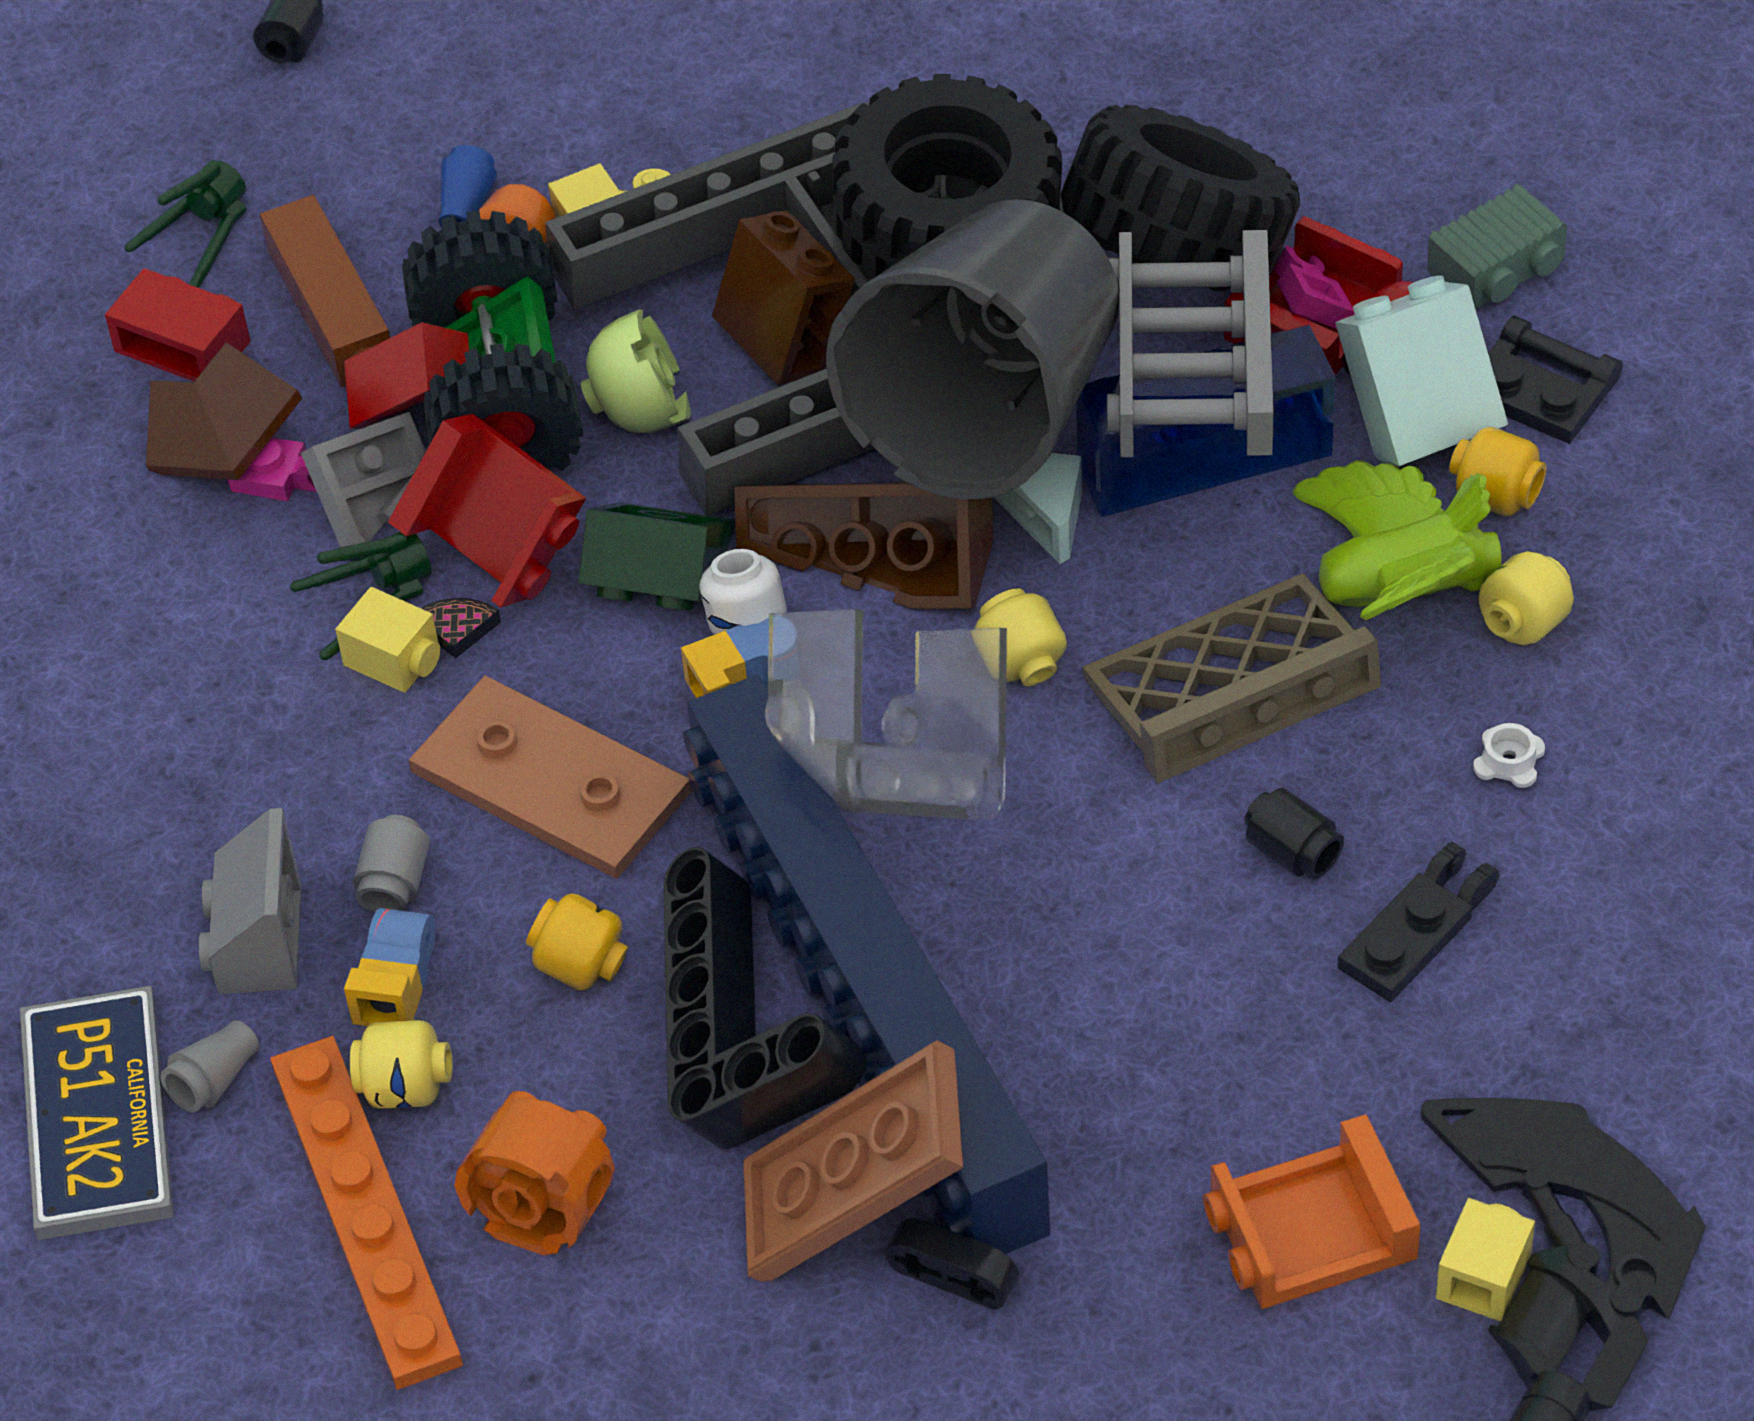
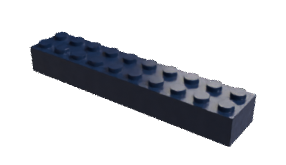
(860, 953)

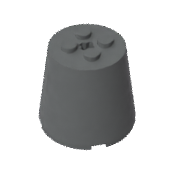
(975, 348)

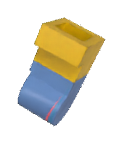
(727, 658)
(391, 966)

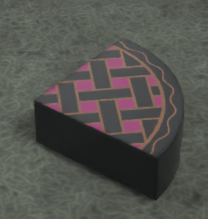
(462, 622)

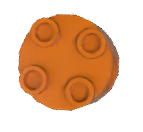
(536, 1173)

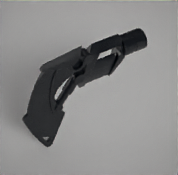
(1646, 1230)

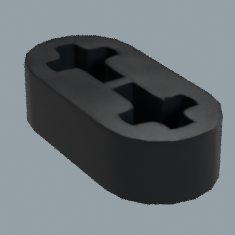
(952, 1262)

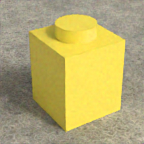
(388, 640)
(1485, 1259)

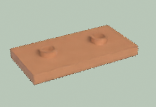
(550, 776)
(852, 1162)

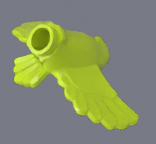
(1400, 534)

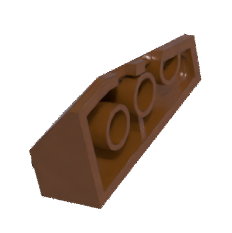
(874, 534)

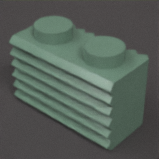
(1498, 246)

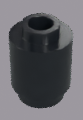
(288, 29)
(1293, 833)

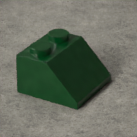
(650, 552)

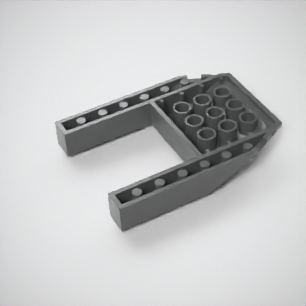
(695, 218)

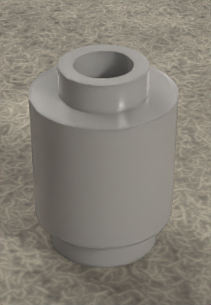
(391, 863)

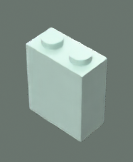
(1420, 370)

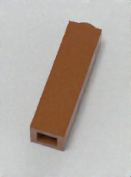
(322, 282)

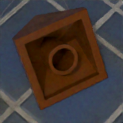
(218, 420)

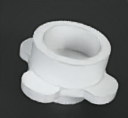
(1513, 740)

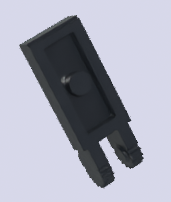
(1416, 925)

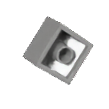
(253, 910)

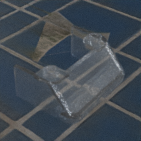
(939, 745)

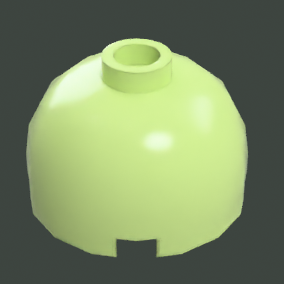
(634, 376)

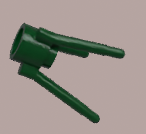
(210, 194)
(392, 561)

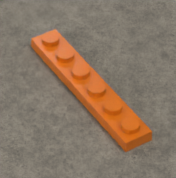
(366, 1213)

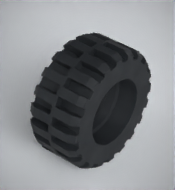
(929, 132)
(1176, 188)

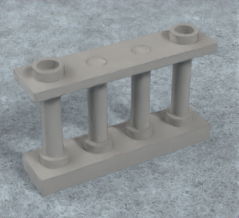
(1246, 364)

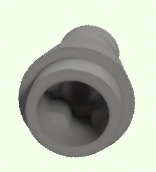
(206, 1068)

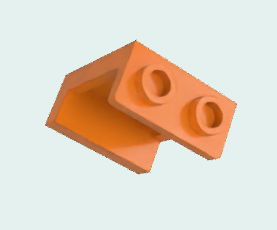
(1314, 1218)

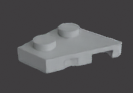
(364, 475)

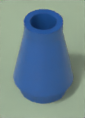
(465, 181)

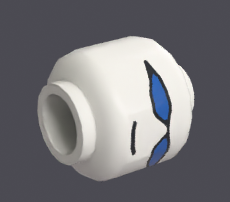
(740, 590)

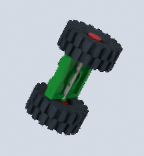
(502, 292)

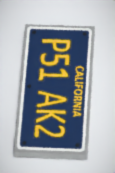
(95, 1113)

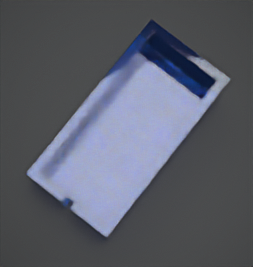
(1196, 457)

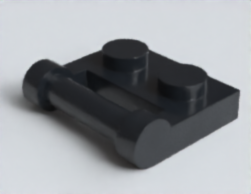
(1543, 397)

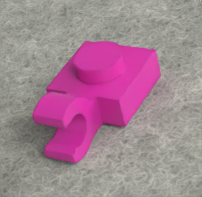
(275, 472)

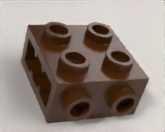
(781, 295)

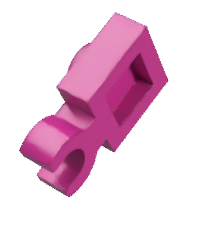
(1309, 291)

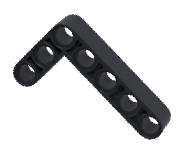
(718, 1070)

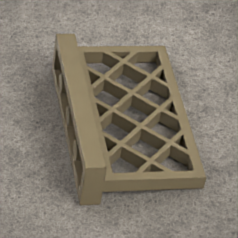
(1249, 702)

